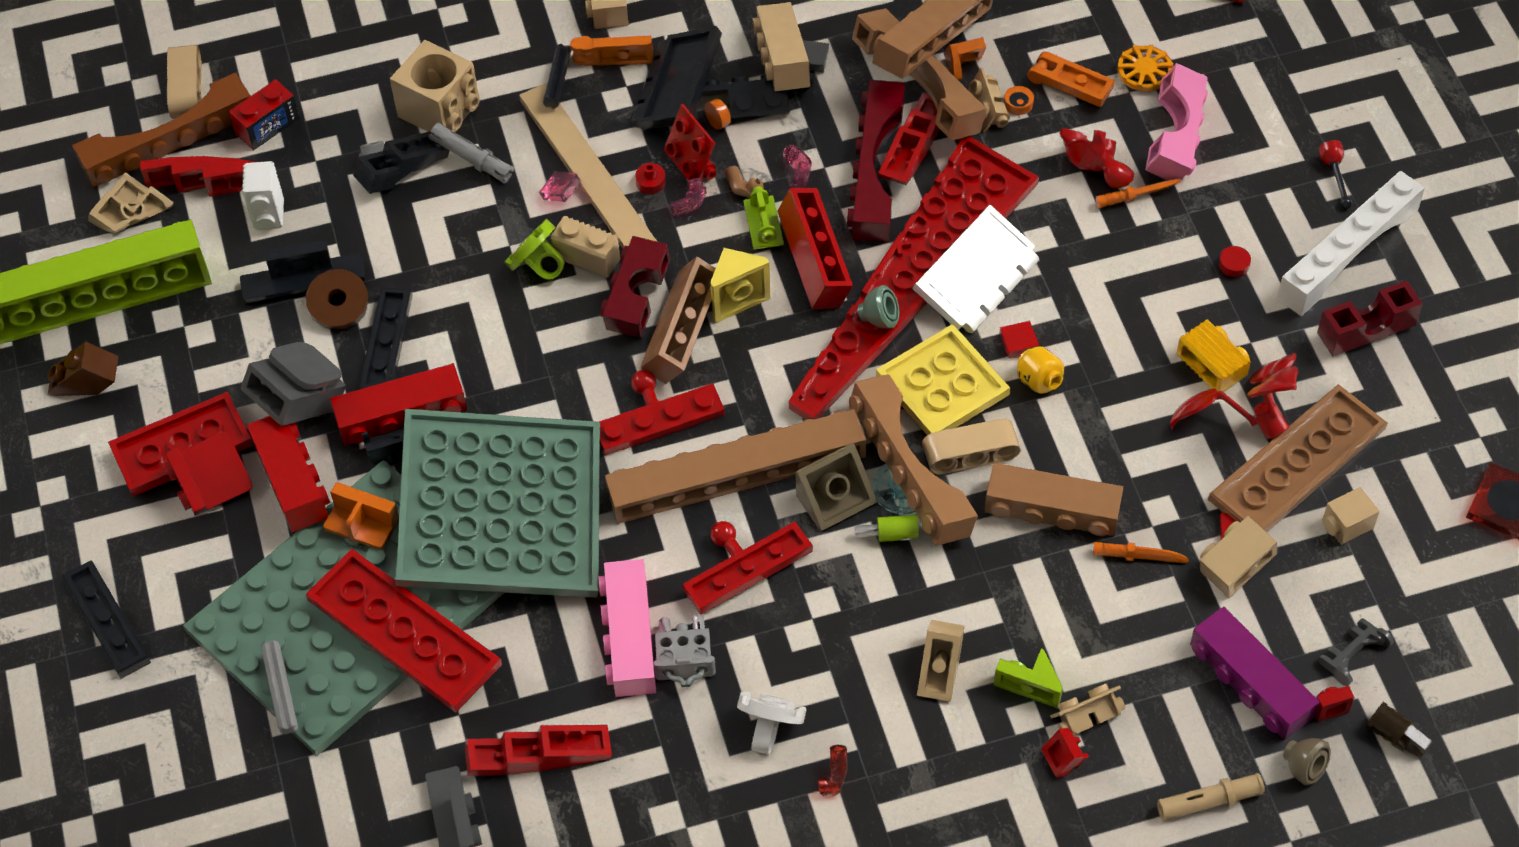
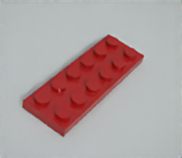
(404, 630)

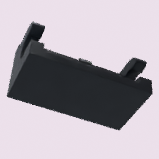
(384, 447)

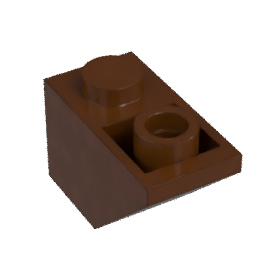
(83, 372)

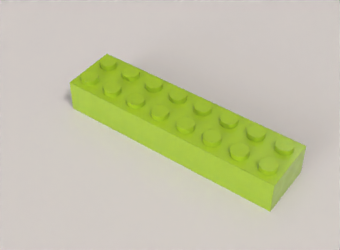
(101, 280)

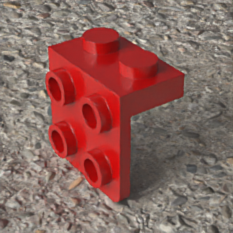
(208, 473)

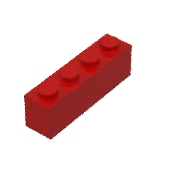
(814, 248)
(383, 406)
(288, 472)

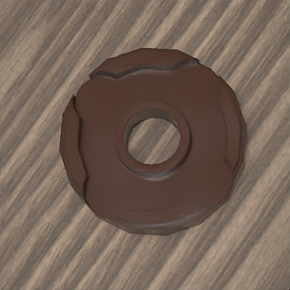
(337, 282)

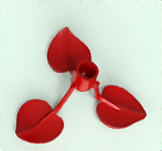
(1275, 377)

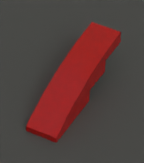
(911, 142)
(191, 173)
(538, 751)

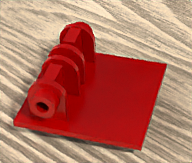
(690, 147)

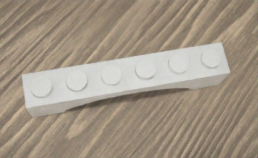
(1316, 271)

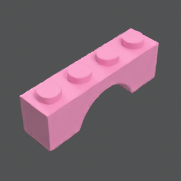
(1183, 97)

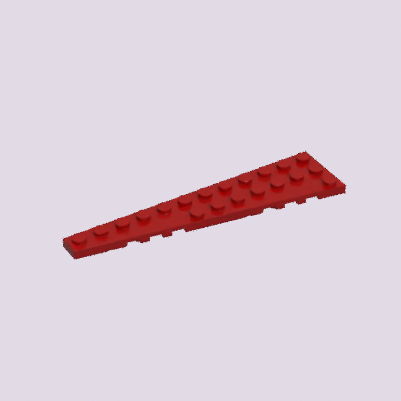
(960, 194)

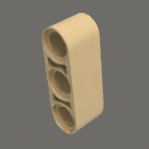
(183, 79)
(971, 446)

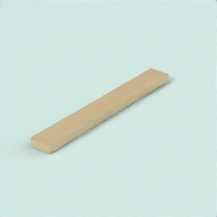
(581, 159)

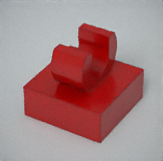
(1063, 752)

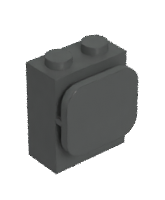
(293, 383)

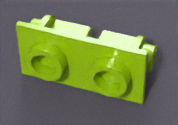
(763, 219)

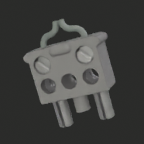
(683, 652)

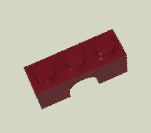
(641, 263)
(1391, 312)

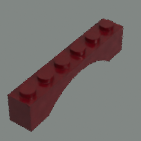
(872, 205)

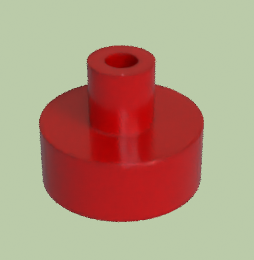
(650, 178)

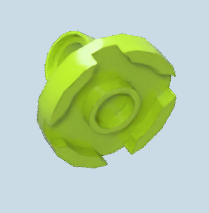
(534, 249)

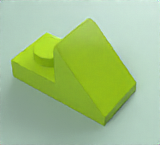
(1037, 684)

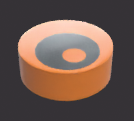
(1018, 100)

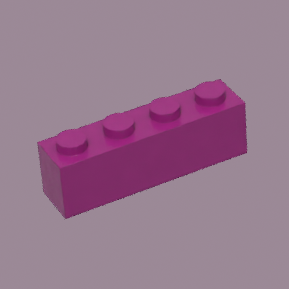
(1254, 673)

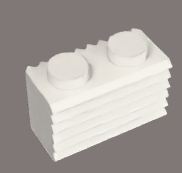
(263, 195)

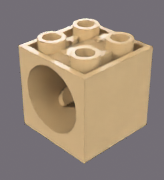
(435, 88)

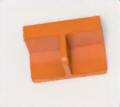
(361, 516)

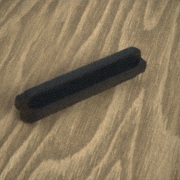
(557, 76)

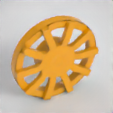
(1144, 67)

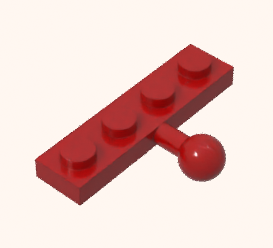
(658, 417)
(744, 566)

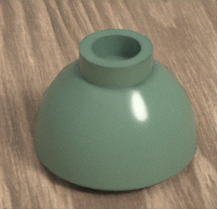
(880, 308)

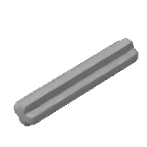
(279, 687)

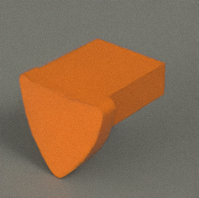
(963, 52)

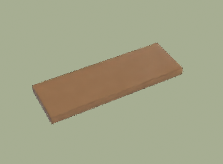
(1299, 460)

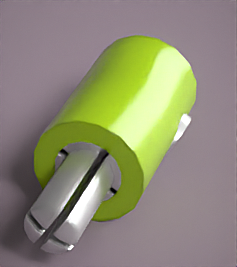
(892, 528)

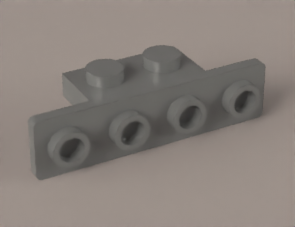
(452, 809)

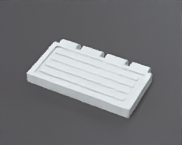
(977, 271)

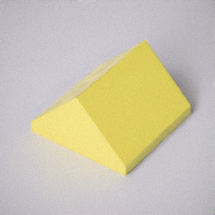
(738, 283)

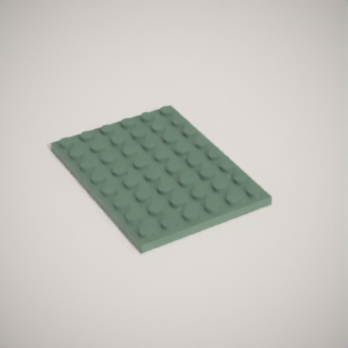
(327, 668)

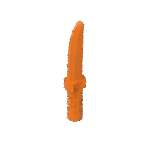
(1129, 193)
(1131, 551)

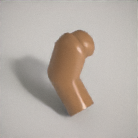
(738, 184)

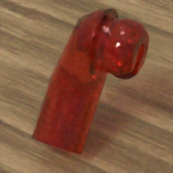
(838, 770)

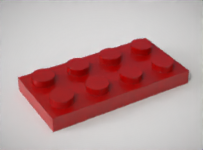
(144, 450)

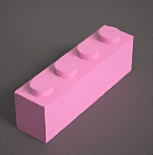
(629, 628)

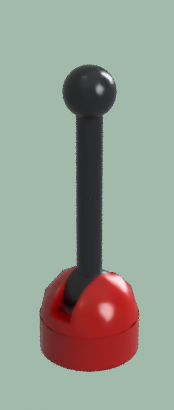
(1332, 155)

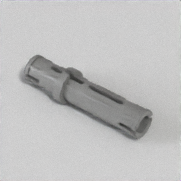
(475, 155)

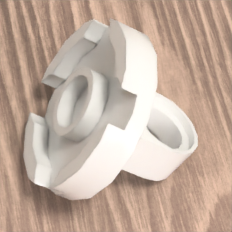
(770, 712)

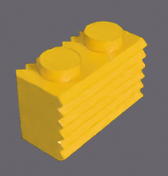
(1213, 356)

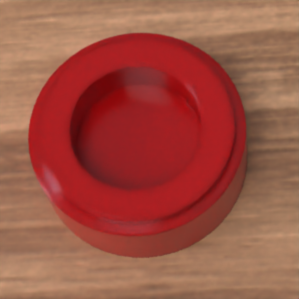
(1234, 261)

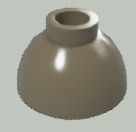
(1308, 759)

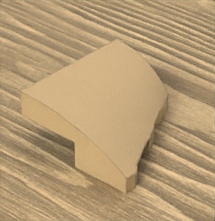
(127, 205)

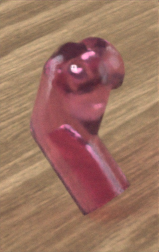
(799, 163)
(693, 199)

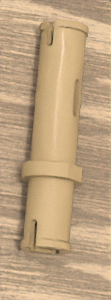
(1225, 792)

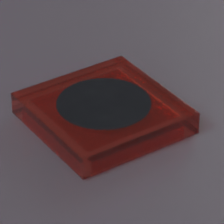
(1497, 501)

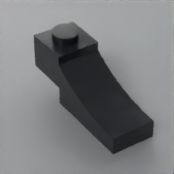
(398, 159)

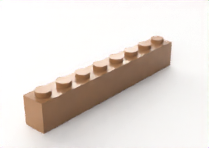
(730, 466)

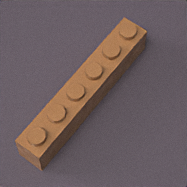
(925, 33)

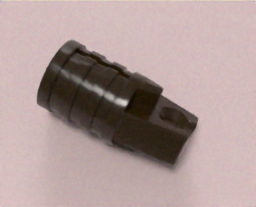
(1398, 730)

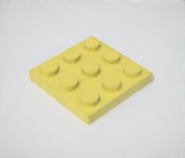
(944, 381)

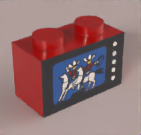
(264, 114)

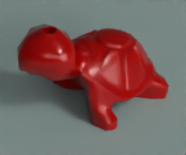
(1096, 156)

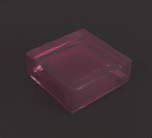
(560, 186)

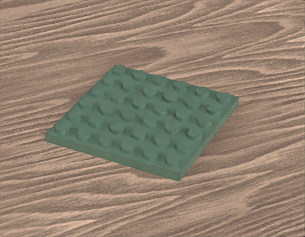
(499, 504)

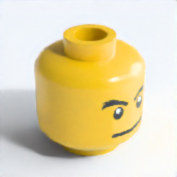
(1040, 370)

